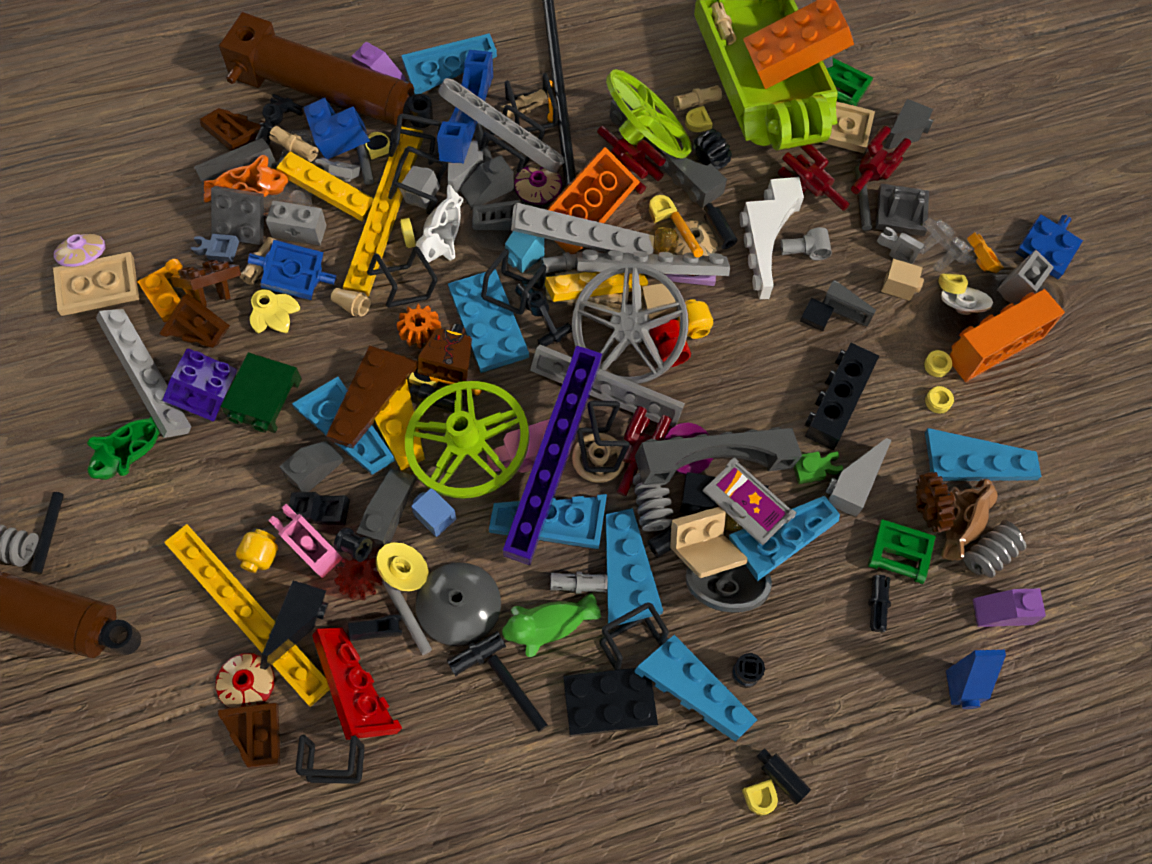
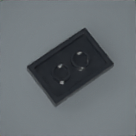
(609, 702)

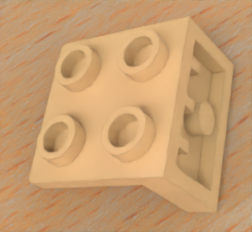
(702, 543)

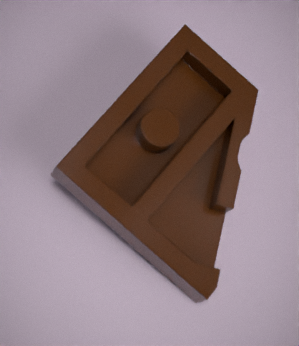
(230, 128)
(195, 323)
(255, 733)

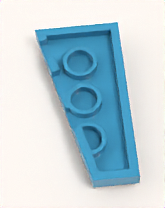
(433, 65)
(321, 408)
(975, 459)
(568, 522)
(809, 523)
(628, 569)

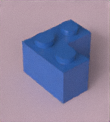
(333, 131)

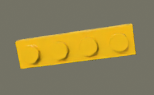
(325, 186)
(571, 285)

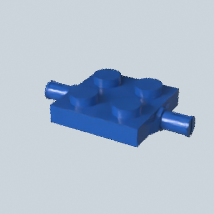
(1052, 242)
(291, 269)

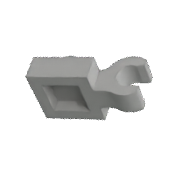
(339, 169)
(902, 247)

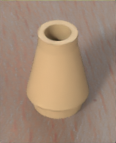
(353, 302)

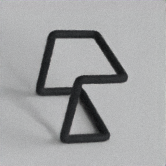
(546, 86)
(395, 134)
(487, 137)
(395, 184)
(386, 270)
(531, 283)
(595, 430)
(608, 637)
(309, 772)

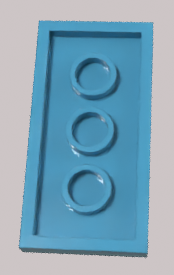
(492, 328)

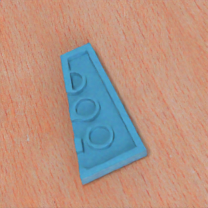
(688, 679)

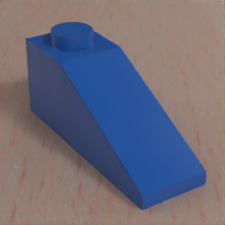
(974, 677)

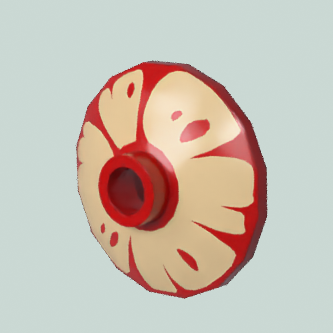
(254, 691)

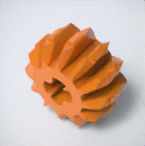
(424, 319)

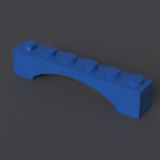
(457, 133)

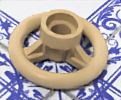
(606, 451)

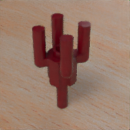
(634, 157)
(878, 162)
(813, 175)
(636, 436)

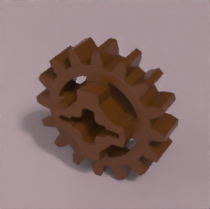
(935, 502)

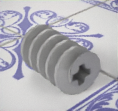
(652, 505)
(17, 546)
(995, 549)

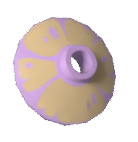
(79, 250)

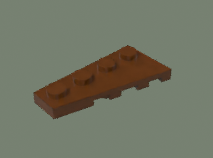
(369, 393)

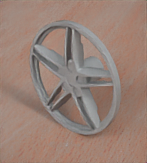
(631, 322)

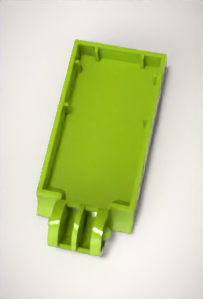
(786, 114)

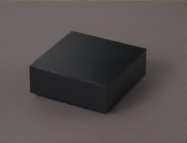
(817, 314)

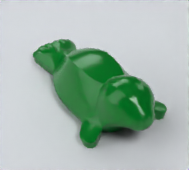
(121, 448)

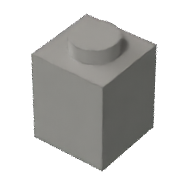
(422, 180)

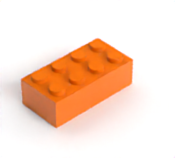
(798, 41)
(595, 192)
(1004, 334)

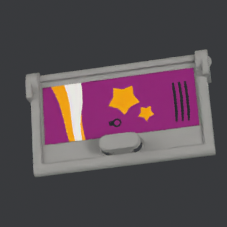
(749, 499)

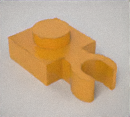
(986, 257)

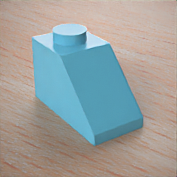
(524, 250)

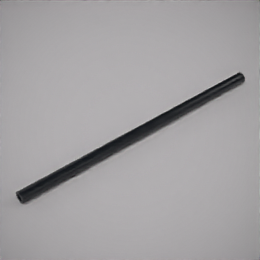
(559, 91)

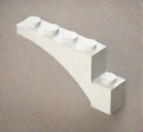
(762, 225)

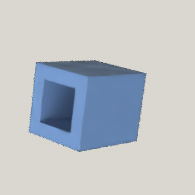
(433, 511)

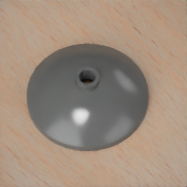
(730, 590)
(461, 621)

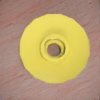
(402, 566)

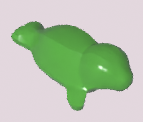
(548, 622)

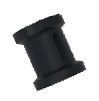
(352, 544)

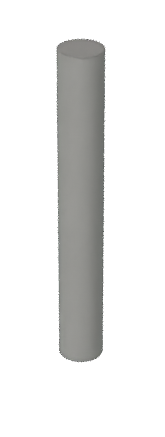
(408, 618)

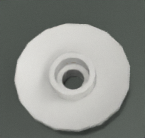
(968, 302)

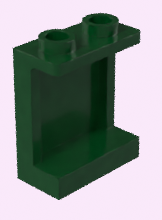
(259, 392)

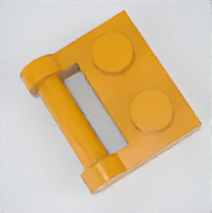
(160, 290)

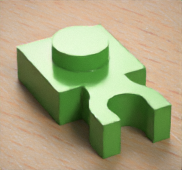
(814, 468)

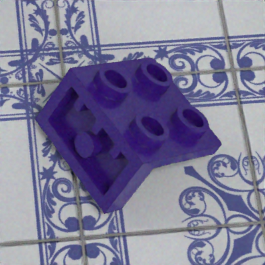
(199, 384)

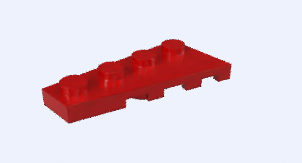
(351, 687)

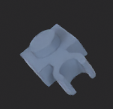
(218, 247)

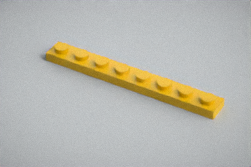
(380, 218)
(245, 612)

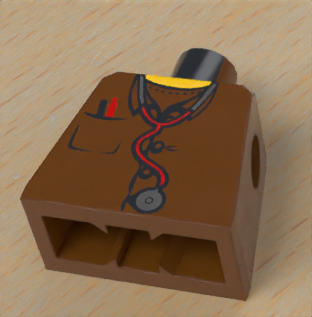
(446, 355)

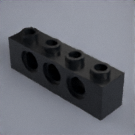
(828, 430)

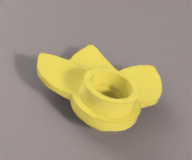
(273, 314)

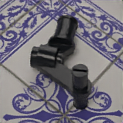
(273, 115)
(539, 306)

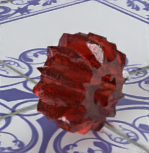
(352, 585)

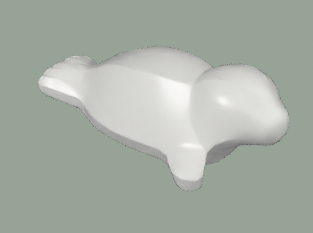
(441, 228)

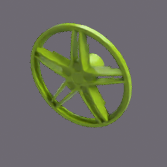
(644, 116)
(467, 437)

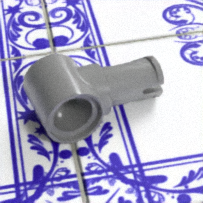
(814, 243)

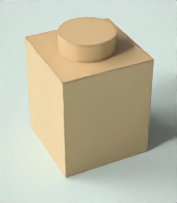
(902, 279)
(655, 296)

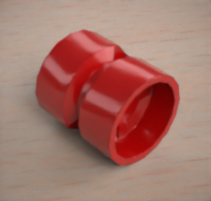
(665, 339)

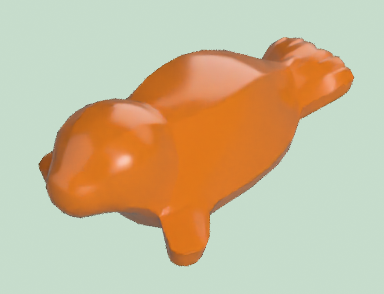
(252, 178)

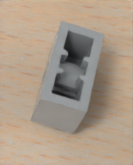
(296, 223)

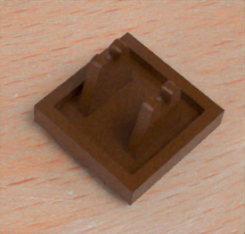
(211, 273)

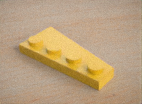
(393, 425)

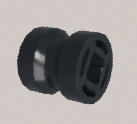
(743, 674)

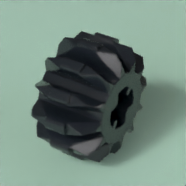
(712, 149)

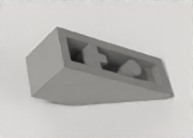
(855, 482)

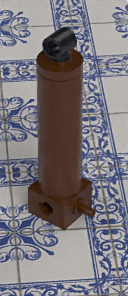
(257, 54)
(62, 618)

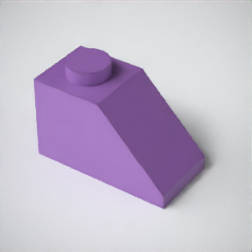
(377, 60)
(1009, 608)

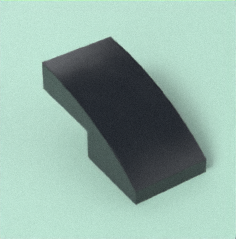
(320, 509)

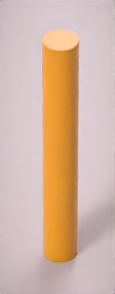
(687, 234)

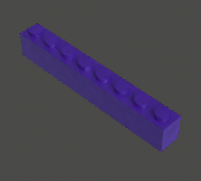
(552, 456)

